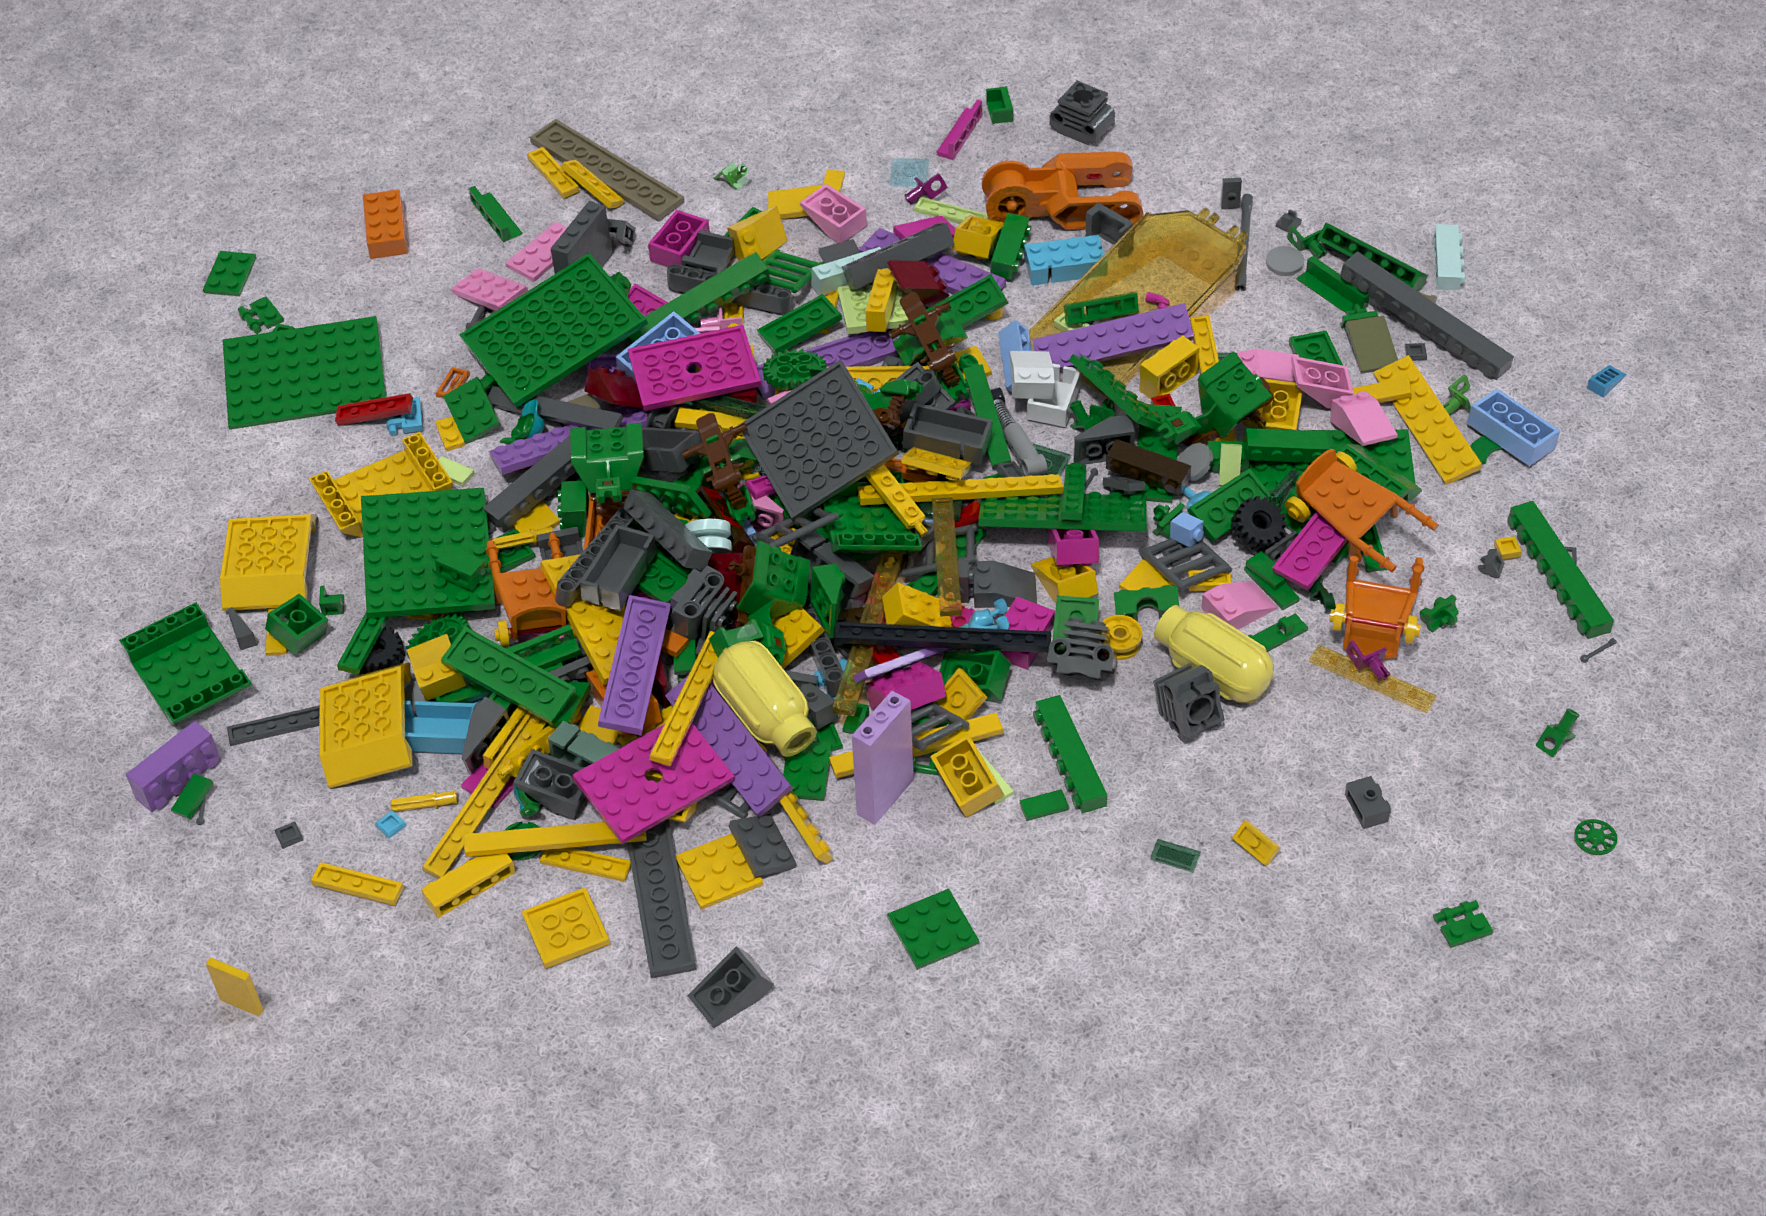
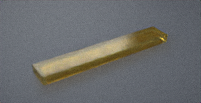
(1391, 687)

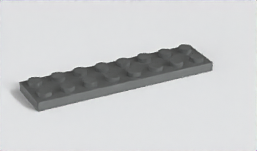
(661, 903)

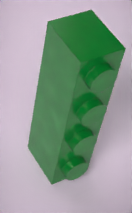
(1010, 246)
(1284, 445)

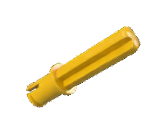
(520, 539)
(424, 801)

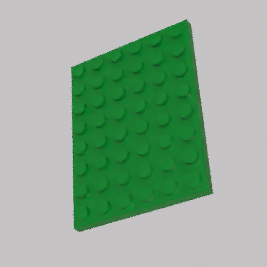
(553, 329)
(302, 371)
(406, 537)

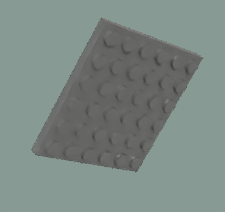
(818, 440)

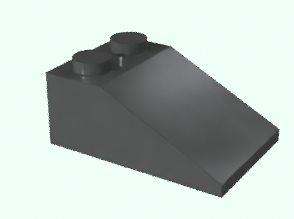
(1096, 442)
(998, 580)
(483, 728)
(551, 783)
(730, 987)

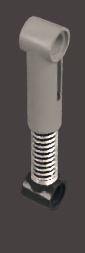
(1031, 462)

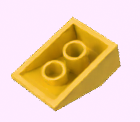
(758, 234)
(977, 236)
(1285, 408)
(1065, 581)
(432, 675)

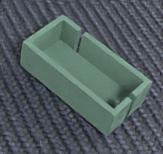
(576, 746)

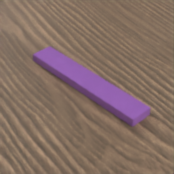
(898, 663)

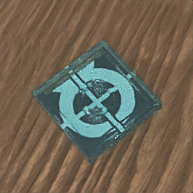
(905, 171)

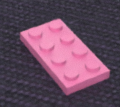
(536, 257)
(488, 289)

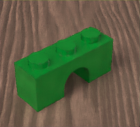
(1131, 601)

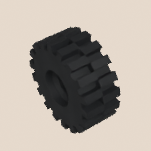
(1249, 533)
(391, 656)

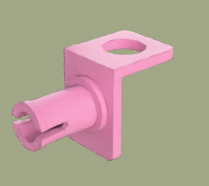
(719, 321)

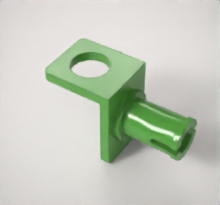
(734, 175)
(1457, 398)

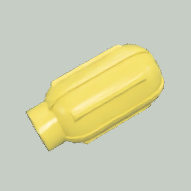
(1236, 661)
(764, 697)

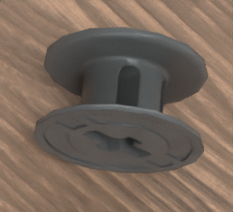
(662, 418)

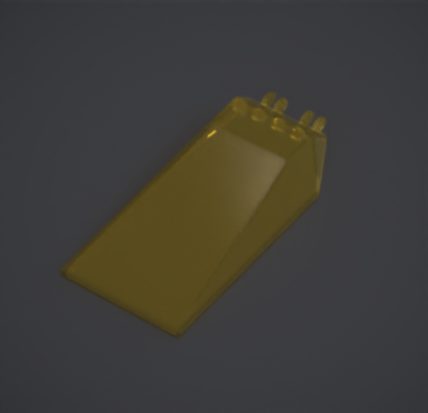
(1163, 255)

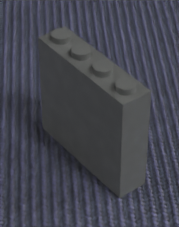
(584, 235)

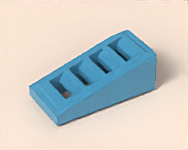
(1596, 382)

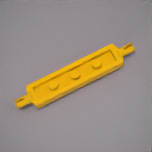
(897, 499)
(539, 742)

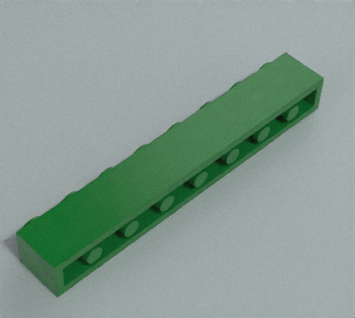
(710, 294)
(1560, 570)

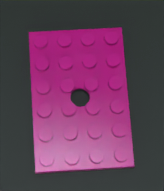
(663, 367)
(633, 804)

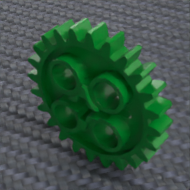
(789, 368)
(449, 625)

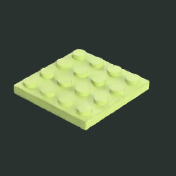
(854, 305)

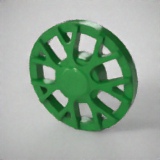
(1595, 837)

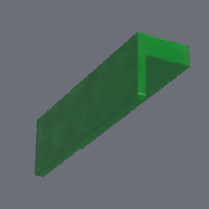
(494, 214)
(1331, 286)

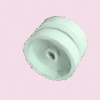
(713, 534)

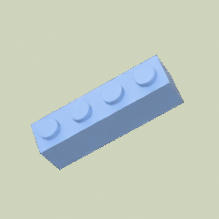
(1012, 338)

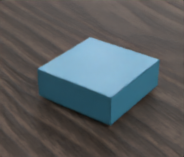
(390, 824)

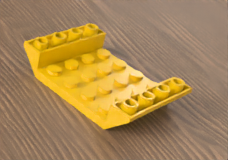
(404, 472)
(265, 561)
(364, 726)

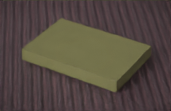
(1371, 343)

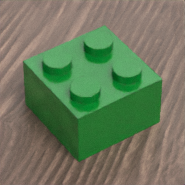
(573, 506)
(296, 624)

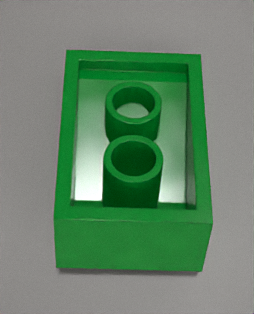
(827, 595)
(985, 668)

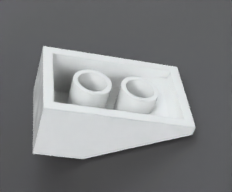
(1031, 374)

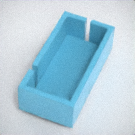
(1067, 259)
(439, 726)

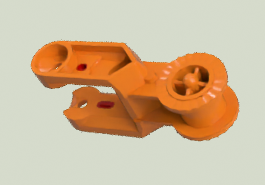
(1053, 188)

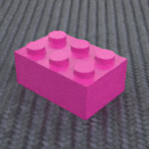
(676, 238)
(1074, 546)
(1027, 616)
(917, 683)

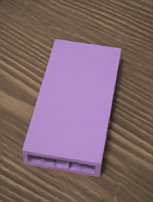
(883, 757)

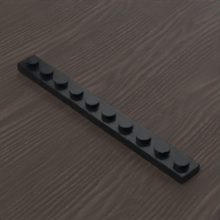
(942, 637)

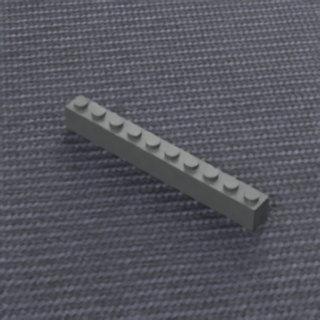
(1426, 316)

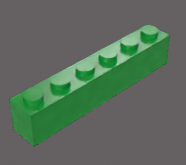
(1350, 245)
(1070, 754)

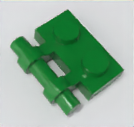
(265, 311)
(1466, 929)

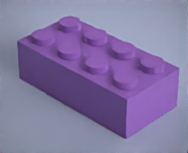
(172, 766)

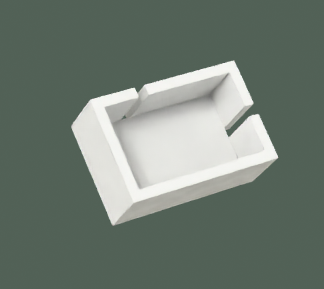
(1057, 410)

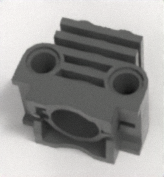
(1082, 113)
(702, 605)
(1083, 650)
(1189, 700)

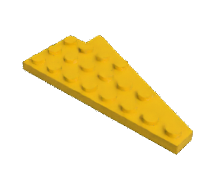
(593, 623)

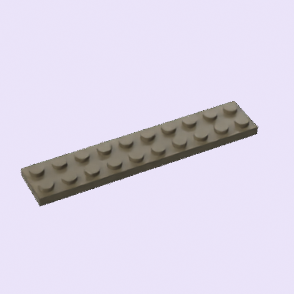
(620, 176)

